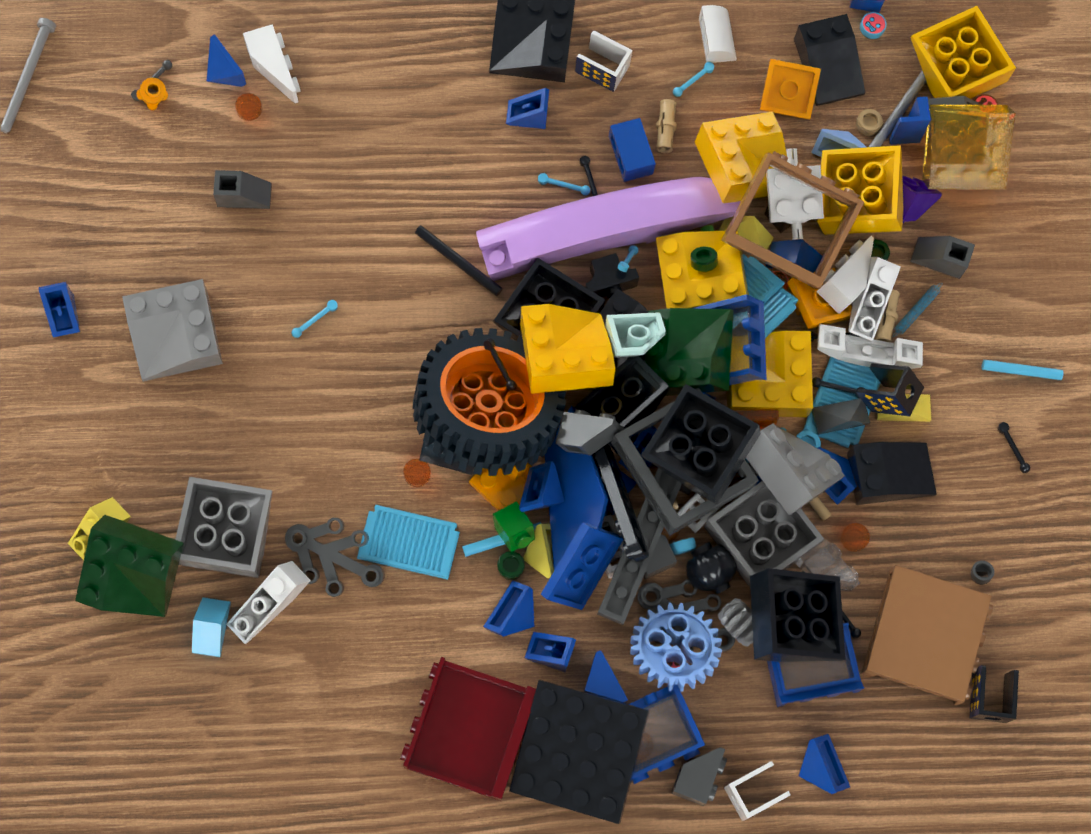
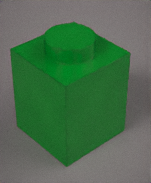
(514, 527)

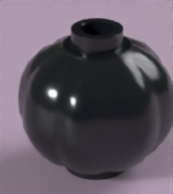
(711, 568)

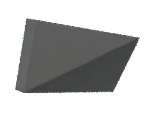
(840, 416)

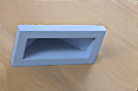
(835, 139)

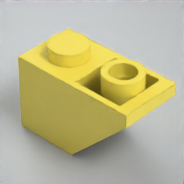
(108, 507)

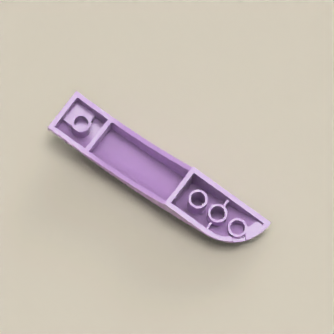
(601, 224)

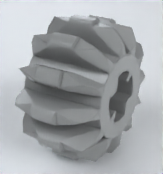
(738, 621)

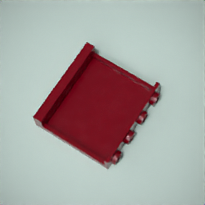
(468, 729)

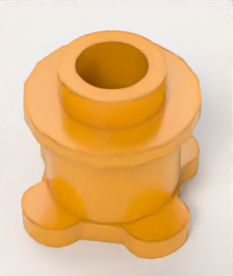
(152, 100)

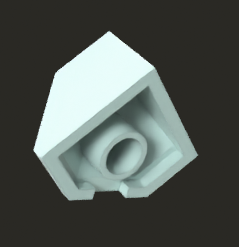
(634, 333)

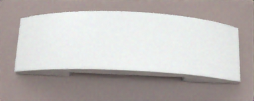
(863, 352)

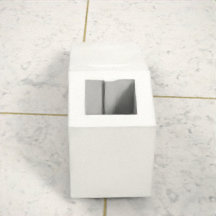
(267, 58)
(850, 278)
(871, 303)
(268, 600)

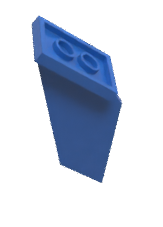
(578, 541)

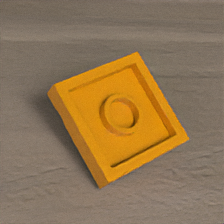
(790, 89)
(814, 307)
(501, 489)

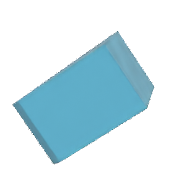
(210, 627)

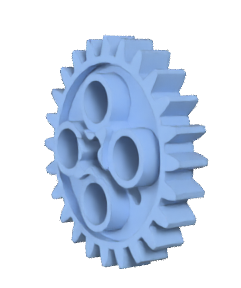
(695, 634)

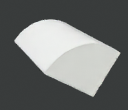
(717, 34)

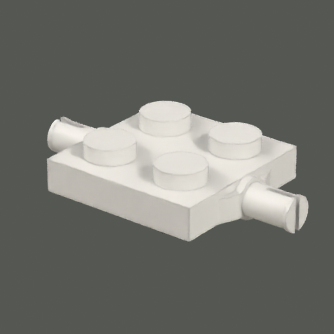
(792, 200)

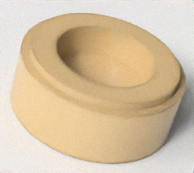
(869, 122)

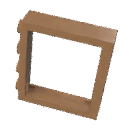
(824, 185)

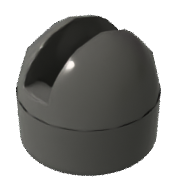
(980, 569)

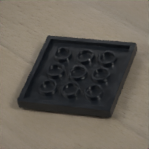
(579, 751)

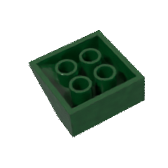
(693, 349)
(128, 569)

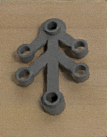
(330, 553)
(663, 594)

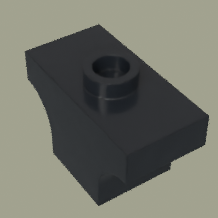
(608, 278)

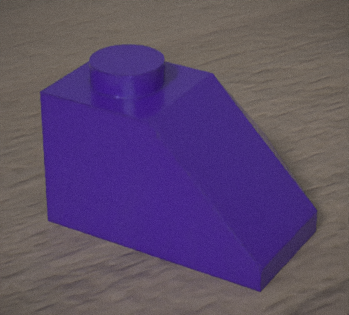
(917, 198)

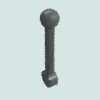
(166, 65)

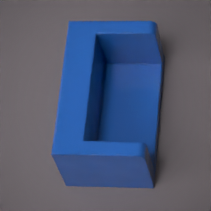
(632, 149)

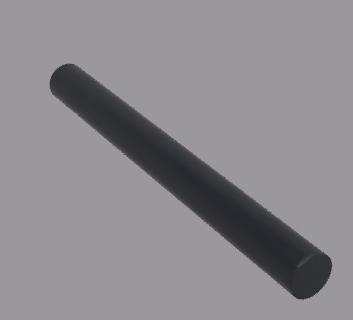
(458, 260)

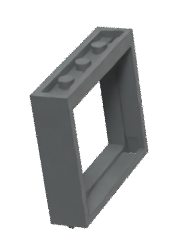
(651, 488)

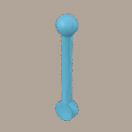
(708, 68)
(543, 179)
(623, 265)
(331, 306)

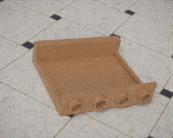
(928, 634)

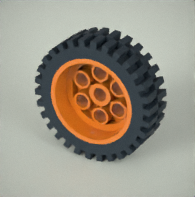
(476, 432)

